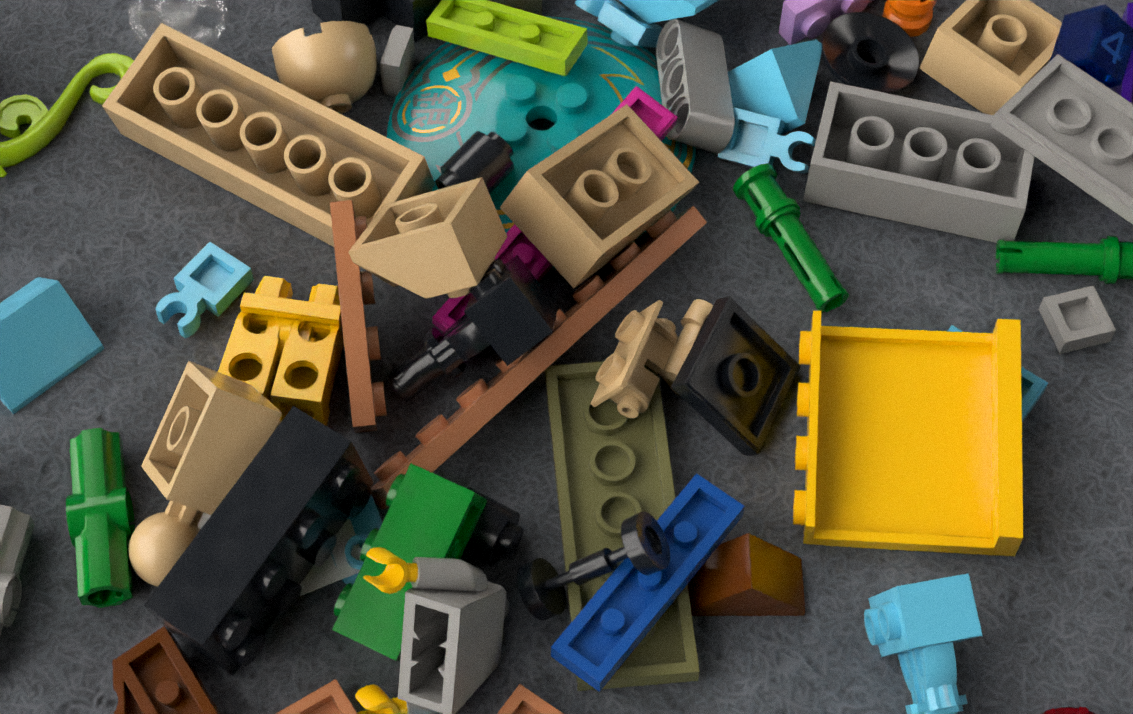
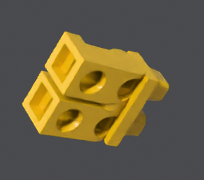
(287, 346)

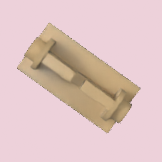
(641, 342)

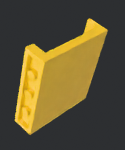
(911, 439)

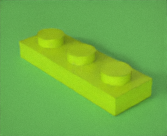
(509, 33)

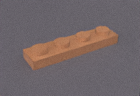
(360, 341)

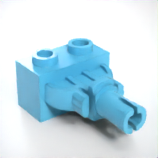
(921, 626)

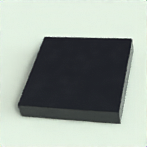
(736, 376)

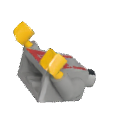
(447, 635)

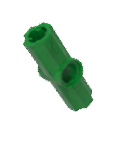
(100, 518)

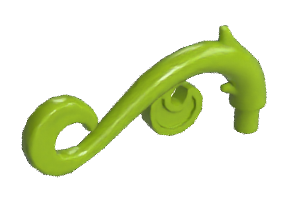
(45, 123)

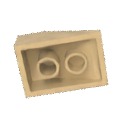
(597, 194)

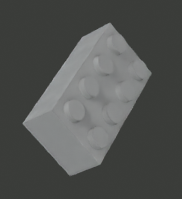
(918, 164)

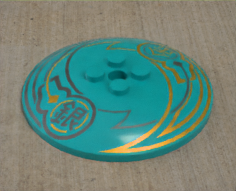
(474, 91)

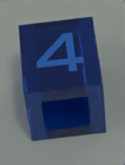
(1096, 43)

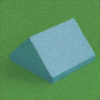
(40, 341)

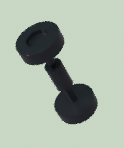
(544, 589)

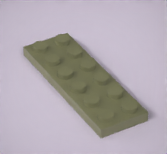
(603, 474)

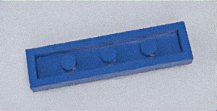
(633, 602)

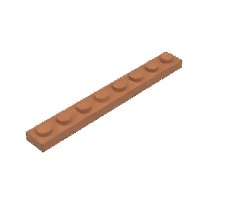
(594, 300)

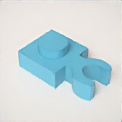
(626, 26)
(759, 141)
(206, 282)

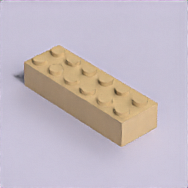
(259, 136)

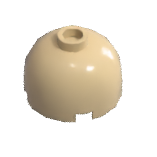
(328, 65)

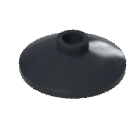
(870, 52)

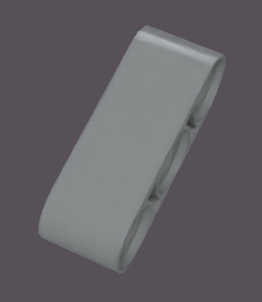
(695, 85)

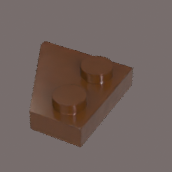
(159, 679)

